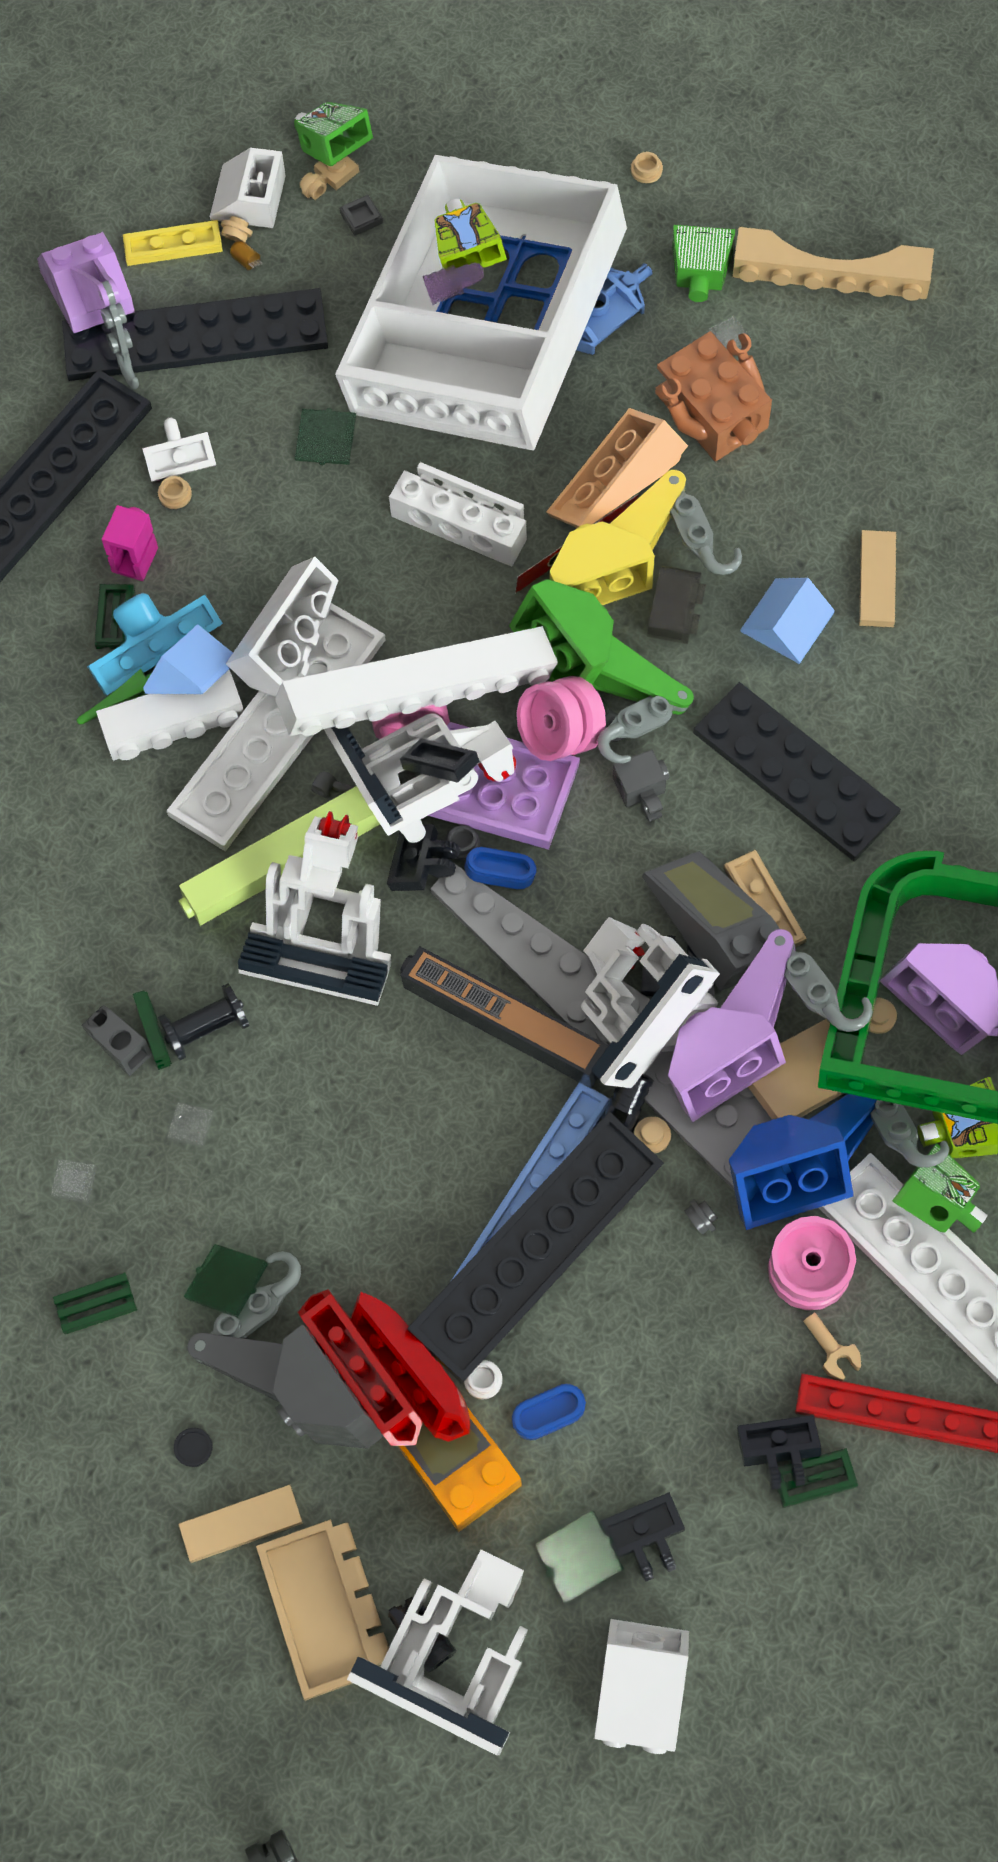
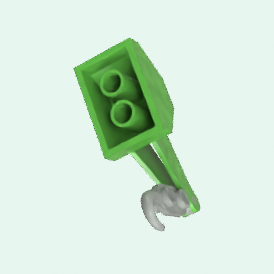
(585, 648)

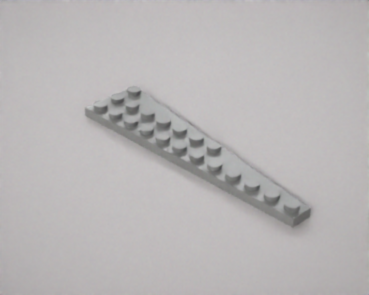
(560, 978)

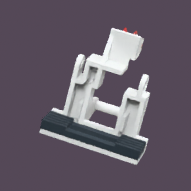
(404, 805)
(286, 955)
(633, 1036)
(402, 1670)

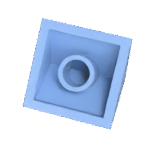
(789, 617)
(189, 665)

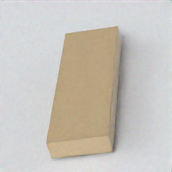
(877, 578)
(754, 879)
(240, 1523)

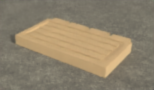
(319, 1606)

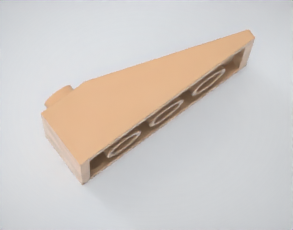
(622, 465)

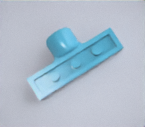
(148, 637)

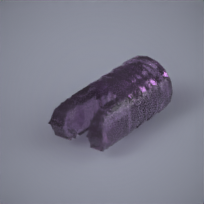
(451, 281)

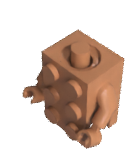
(715, 395)

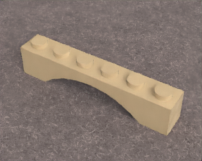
(768, 258)

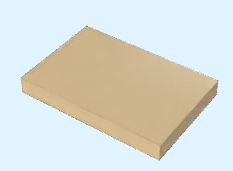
(794, 1085)

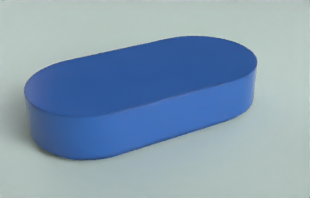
(500, 868)
(548, 1411)

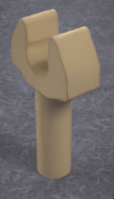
(832, 1348)

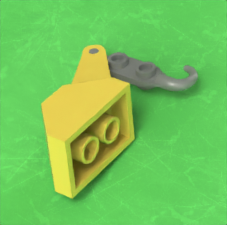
(619, 556)

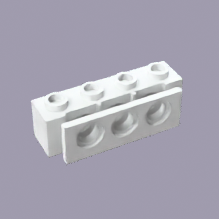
(457, 517)

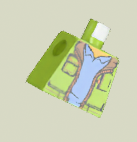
(467, 236)
(963, 1135)

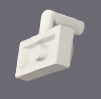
(178, 455)

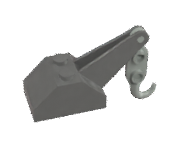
(293, 1373)

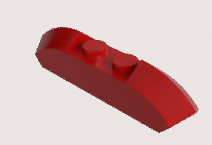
(413, 1368)
(361, 1369)

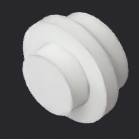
(484, 1381)

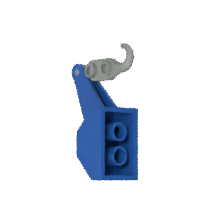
(804, 1163)

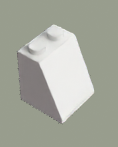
(642, 1686)

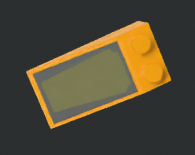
(463, 1474)

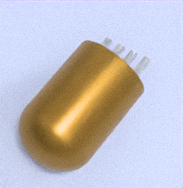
(245, 255)

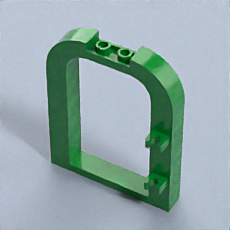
(878, 903)

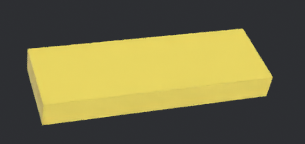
(172, 242)

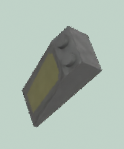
(712, 914)

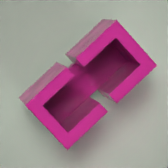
(130, 542)

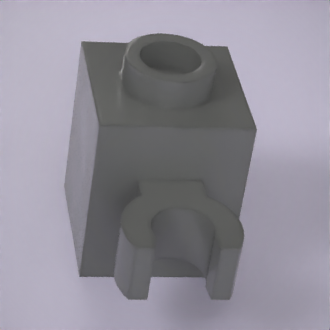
(642, 782)

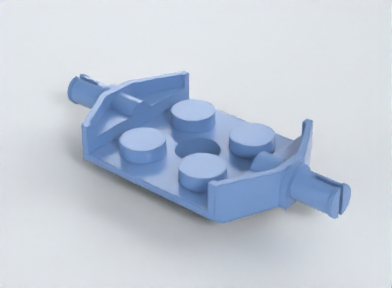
(621, 302)

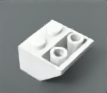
(250, 187)

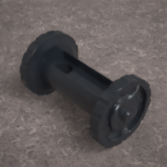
(204, 1021)

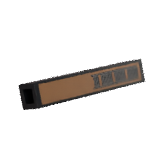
(502, 1015)

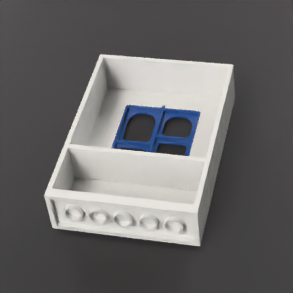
(472, 374)

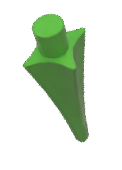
(129, 690)

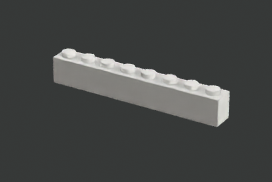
(415, 681)

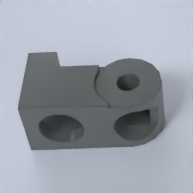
(117, 1039)

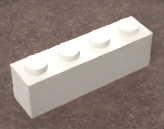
(163, 718)

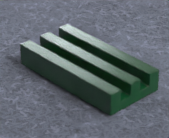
(112, 642)
(152, 1029)
(64, 1313)
(847, 1469)

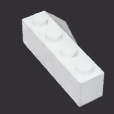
(286, 629)

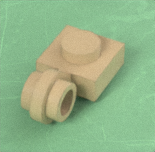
(337, 175)

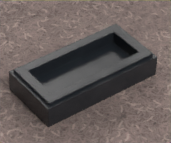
(439, 760)

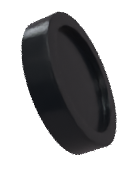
(193, 1447)

